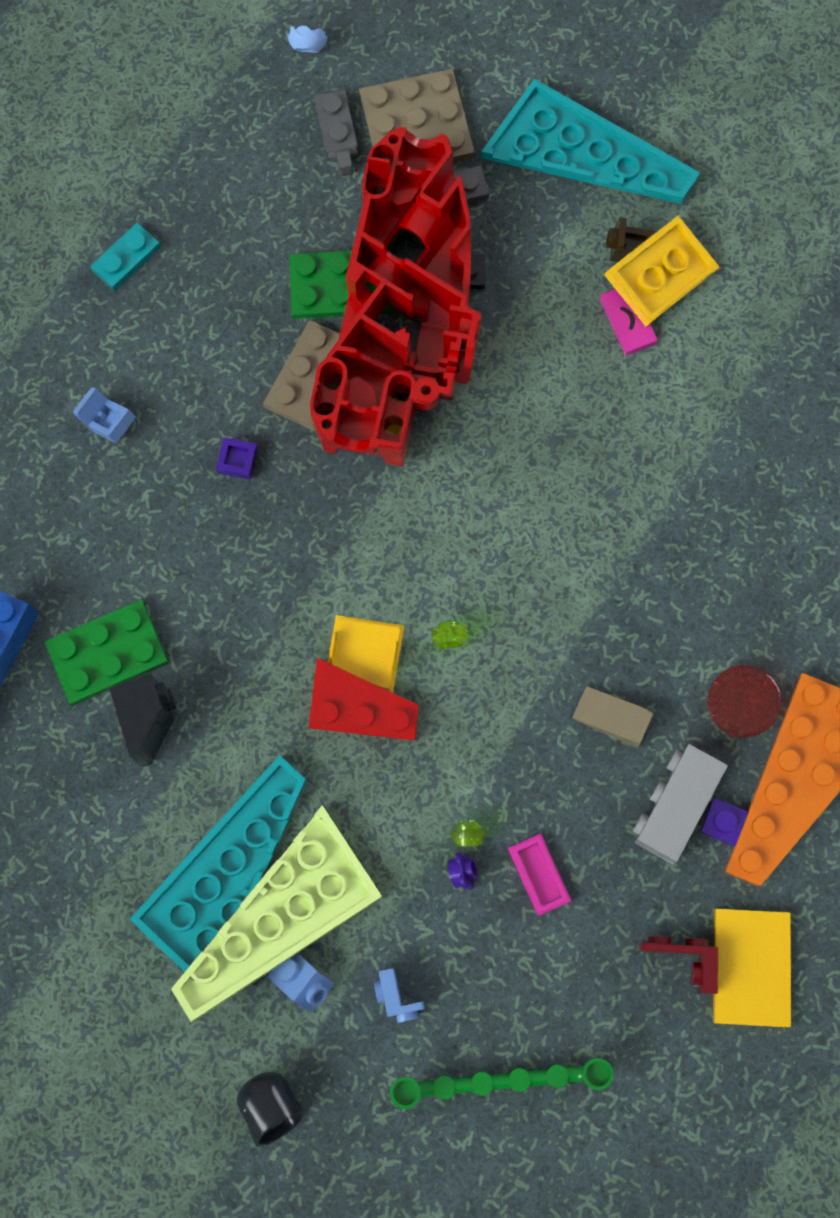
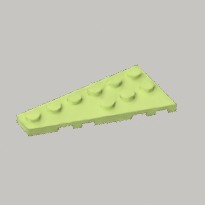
(291, 907)

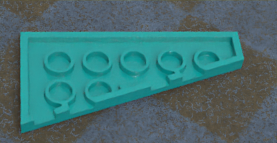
(572, 142)
(222, 868)

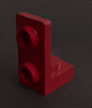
(704, 972)

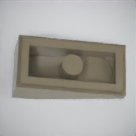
(613, 716)

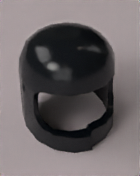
(265, 1102)

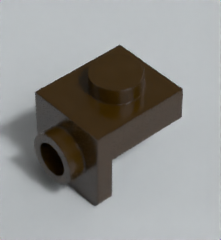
(625, 239)

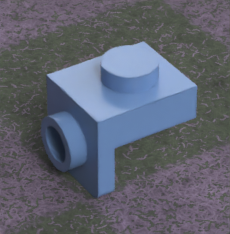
(103, 415)
(301, 982)
(388, 992)

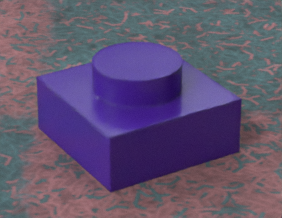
(237, 458)
(724, 822)

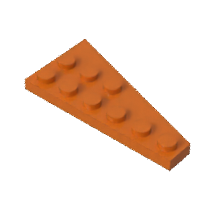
(795, 782)

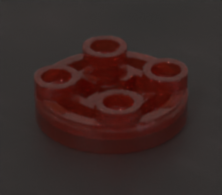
(744, 701)

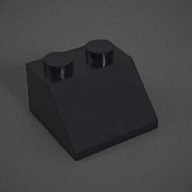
(144, 715)

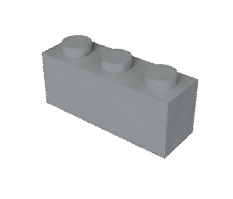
(679, 803)

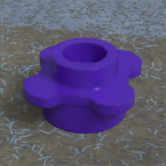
(462, 871)

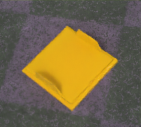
(367, 649)

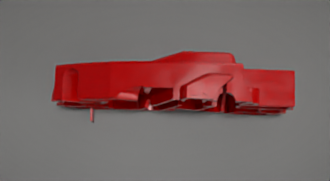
(410, 188)

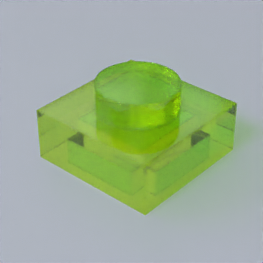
(449, 635)

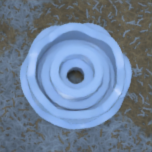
(307, 40)

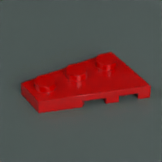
(359, 707)

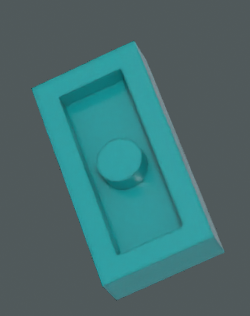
(125, 256)

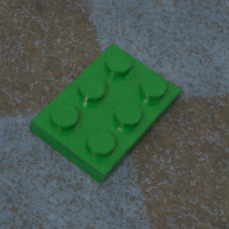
(320, 285)
(106, 652)

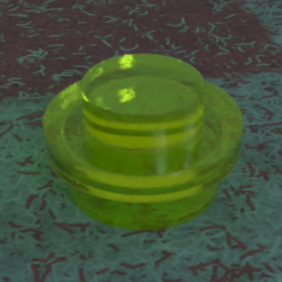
(468, 833)

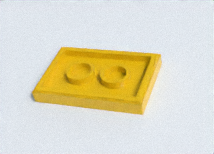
(661, 270)
(753, 968)

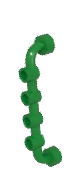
(594, 1073)

